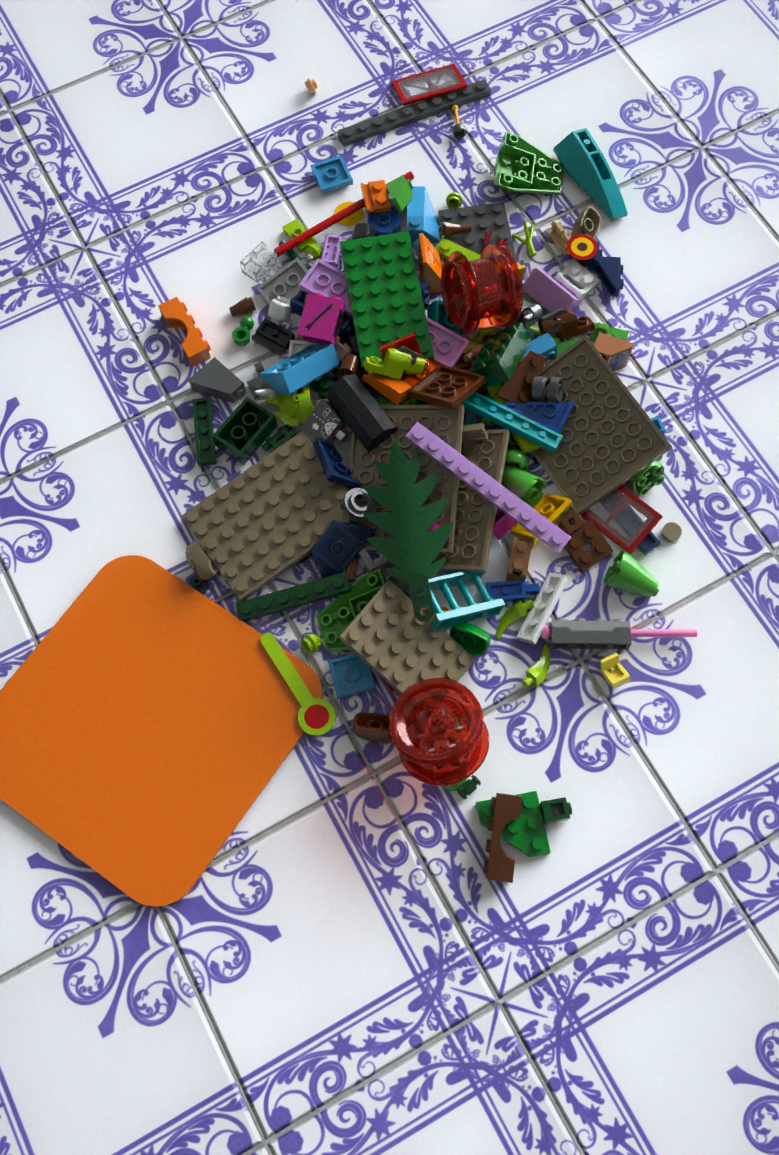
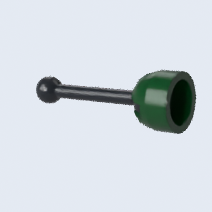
(512, 442)

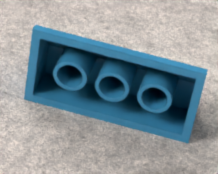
(301, 368)

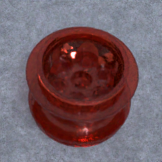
(482, 288)
(448, 706)

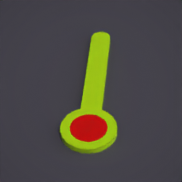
(315, 714)

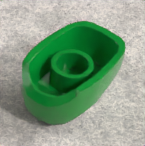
(471, 638)

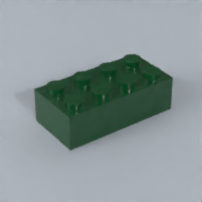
(501, 354)

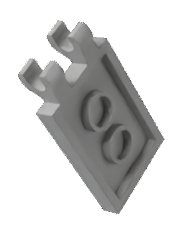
(286, 281)

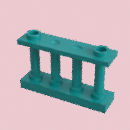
(457, 614)

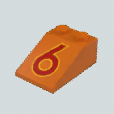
(430, 264)

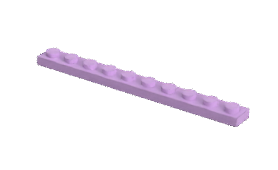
(488, 487)

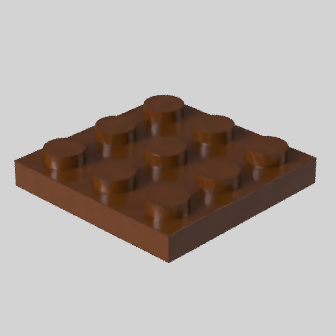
(446, 386)

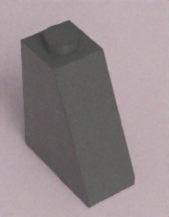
(217, 382)

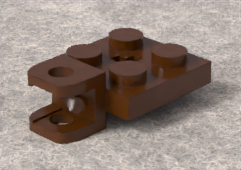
(580, 533)

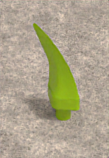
(514, 613)
(537, 673)

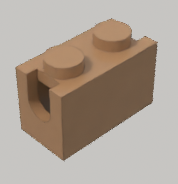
(519, 559)

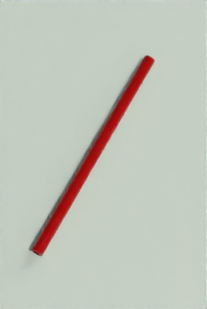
(326, 224)

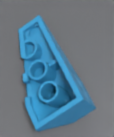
(421, 216)

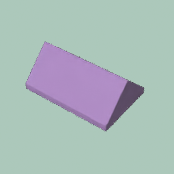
(549, 292)

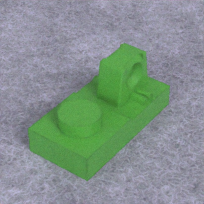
(605, 329)

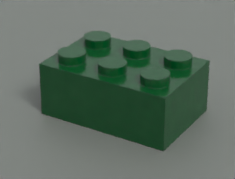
(245, 430)

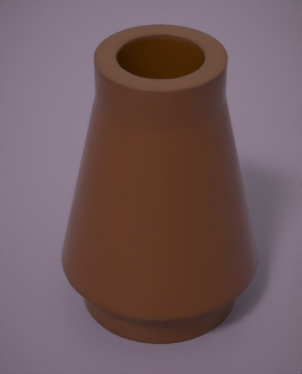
(243, 307)

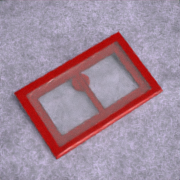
(429, 84)
(623, 518)

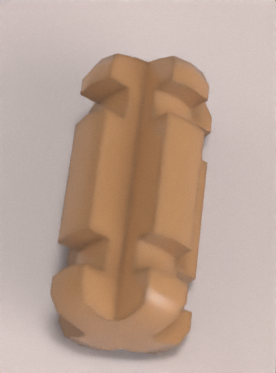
(351, 570)

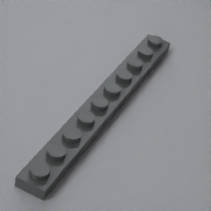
(413, 113)

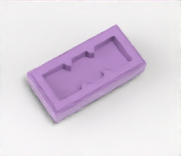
(332, 250)

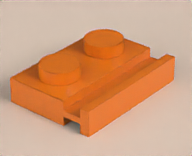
(375, 197)

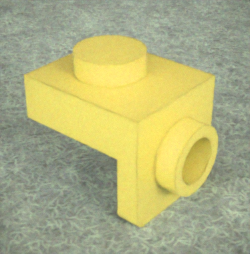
(614, 671)

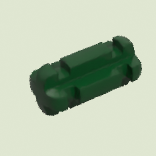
(469, 787)

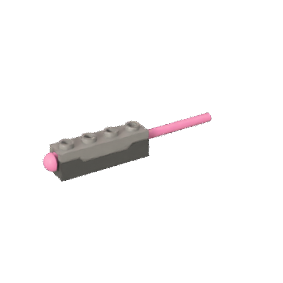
(601, 634)

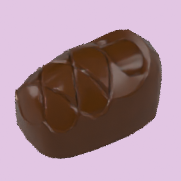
(372, 727)

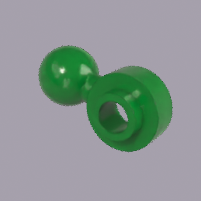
(243, 332)

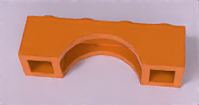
(176, 317)

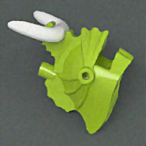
(292, 408)

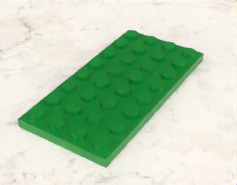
(384, 293)

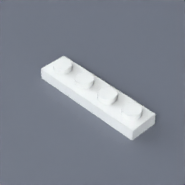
(543, 608)

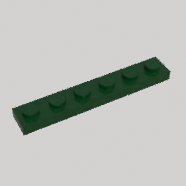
(293, 597)

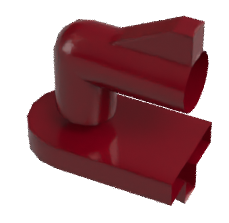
(487, 236)

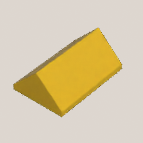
(552, 508)

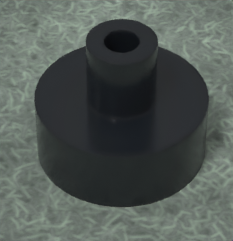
(198, 584)

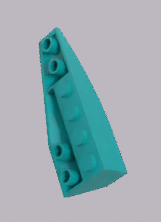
(590, 170)

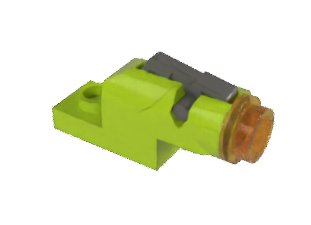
(398, 361)

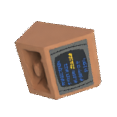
(613, 350)

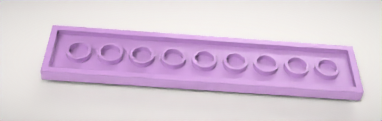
(331, 281)

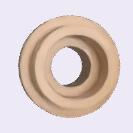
(311, 85)

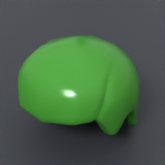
(517, 458)

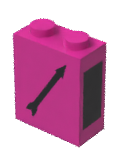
(321, 319)

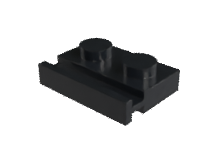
(273, 336)

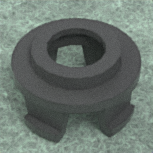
(355, 511)

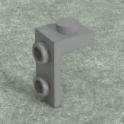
(366, 562)

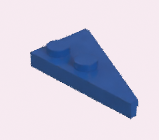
(549, 414)

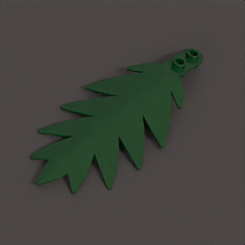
(413, 547)

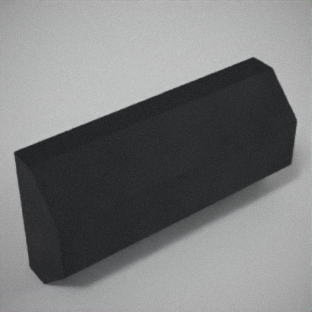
(360, 411)

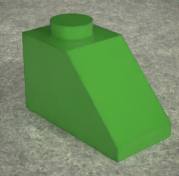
(400, 192)

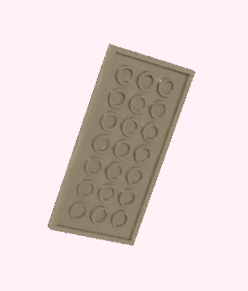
(474, 513)

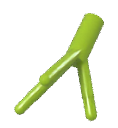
(528, 242)

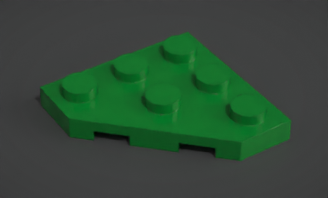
(524, 833)

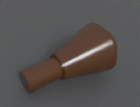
(449, 229)

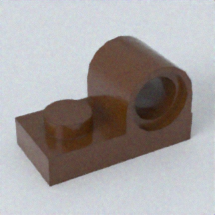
(351, 366)

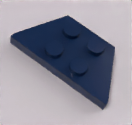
(338, 546)

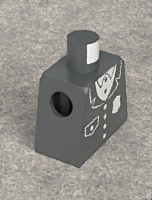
(326, 423)

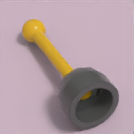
(459, 129)

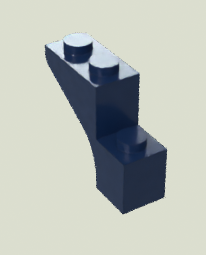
(608, 270)

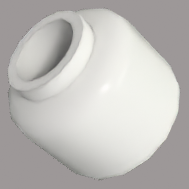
(280, 310)

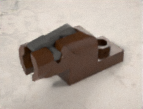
(564, 324)

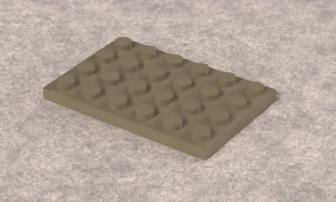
(400, 645)

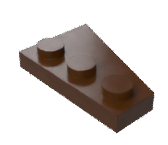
(519, 387)

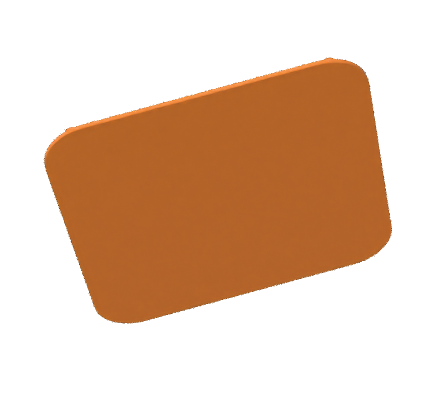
(145, 729)

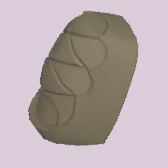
(587, 222)
(200, 562)

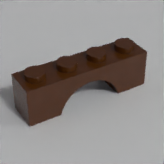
(499, 865)

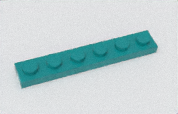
(513, 421)

